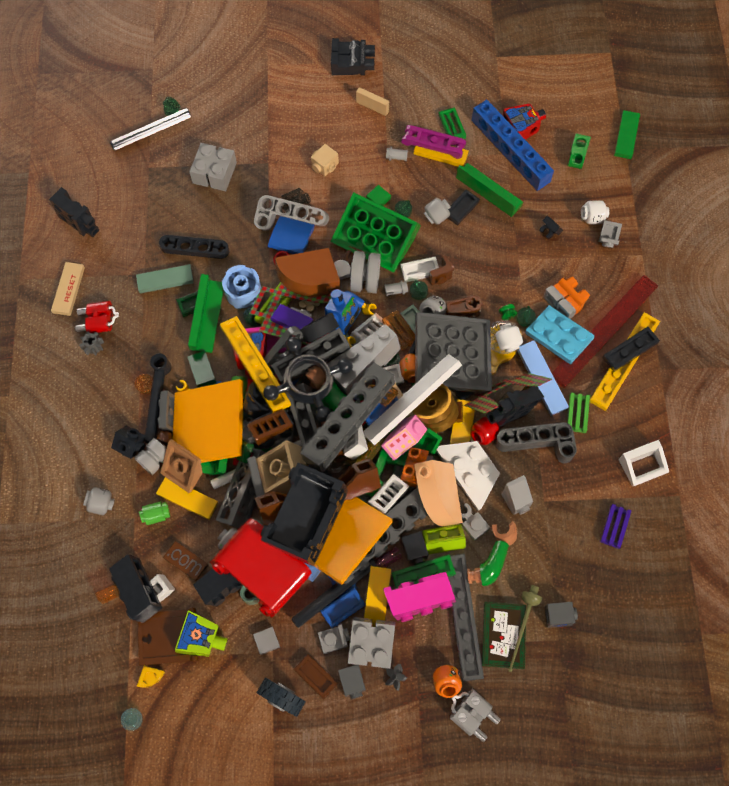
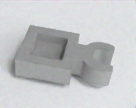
(474, 524)

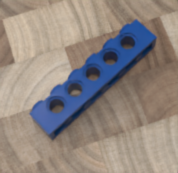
(512, 145)

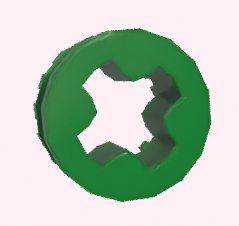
(507, 312)

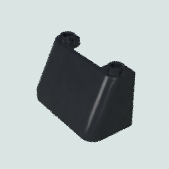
(306, 514)

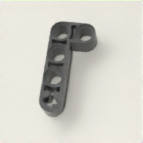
(536, 441)

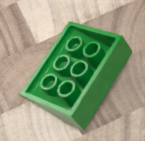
(375, 230)

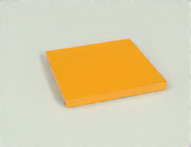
(210, 420)
(351, 538)

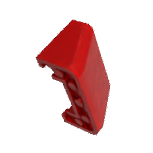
(261, 568)

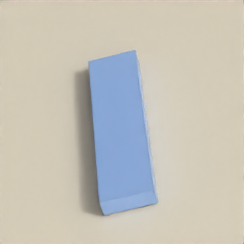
(537, 365)

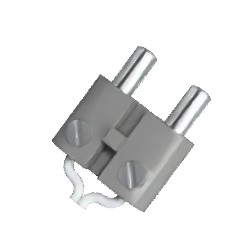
(471, 713)

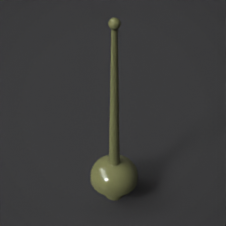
(531, 599)

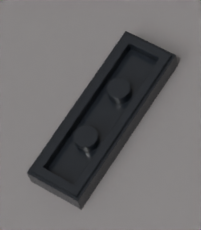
(631, 349)

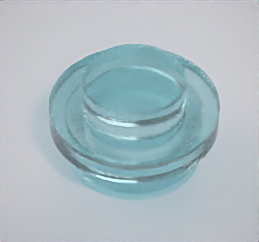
(131, 719)

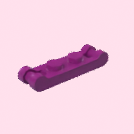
(433, 141)

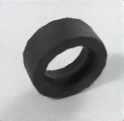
(319, 327)

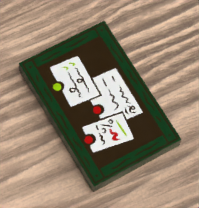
(501, 633)

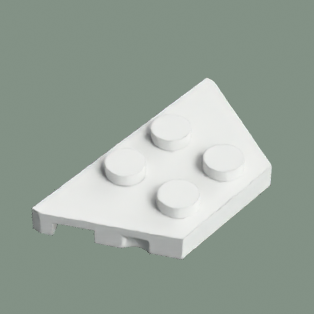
(472, 470)

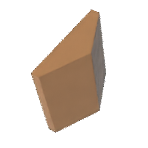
(181, 466)

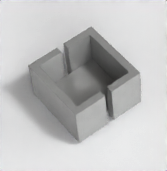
(216, 164)
(371, 643)

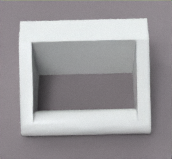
(642, 452)

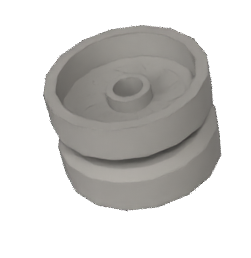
(365, 272)

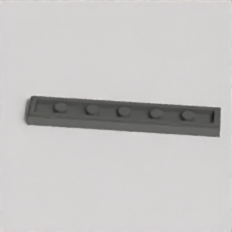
(465, 622)

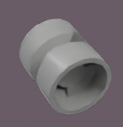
(152, 456)

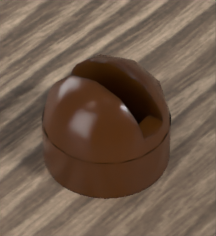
(164, 437)

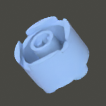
(241, 286)

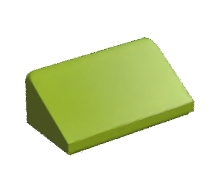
(444, 539)

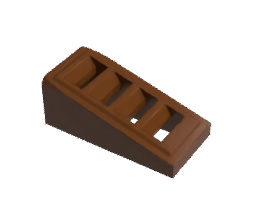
(266, 435)

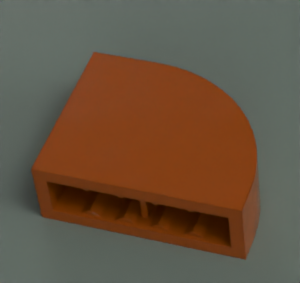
(308, 273)

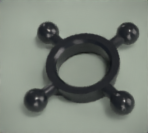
(294, 345)

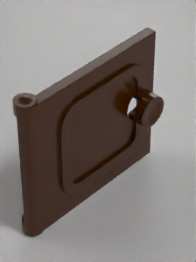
(164, 632)

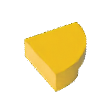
(149, 677)

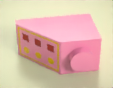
(404, 436)

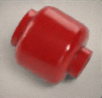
(484, 432)

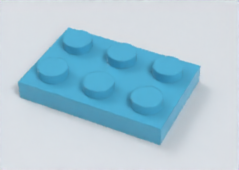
(559, 334)

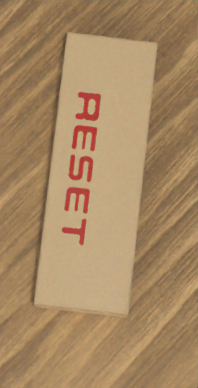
(68, 289)

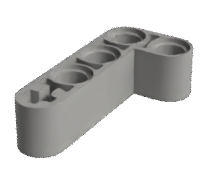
(293, 212)

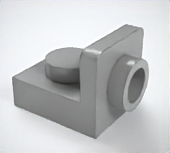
(334, 639)

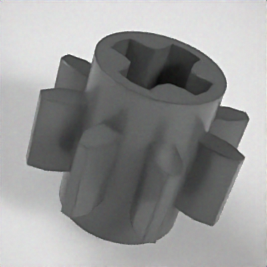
(91, 348)

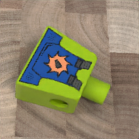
(199, 636)

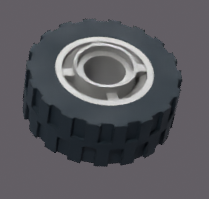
(281, 697)

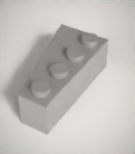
(377, 348)

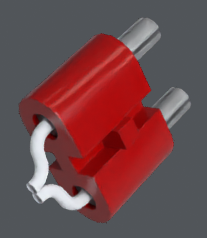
(98, 317)

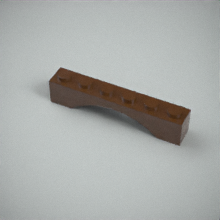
(359, 479)

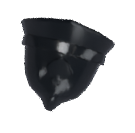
(254, 403)

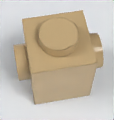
(324, 160)

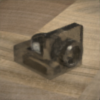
(297, 196)

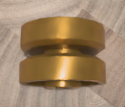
(438, 410)

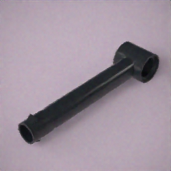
(157, 387)

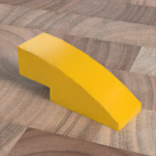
(376, 600)

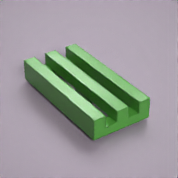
(579, 398)

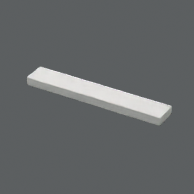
(411, 399)

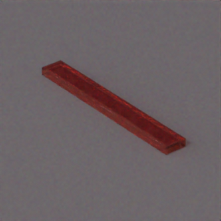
(606, 329)

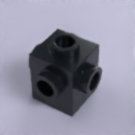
(128, 441)

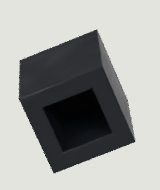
(414, 548)

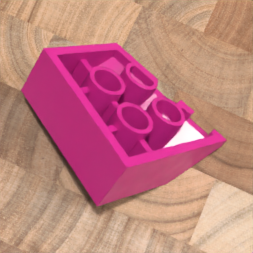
(420, 598)

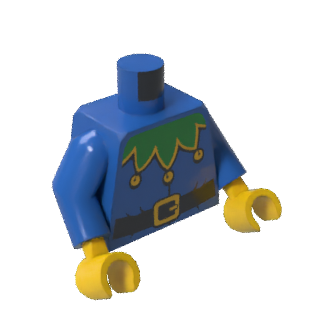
(345, 309)

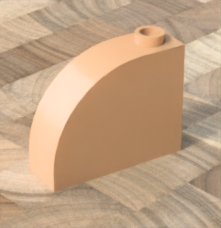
(439, 492)

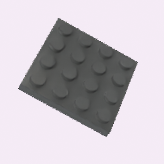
(461, 338)

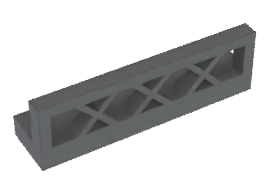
(243, 504)

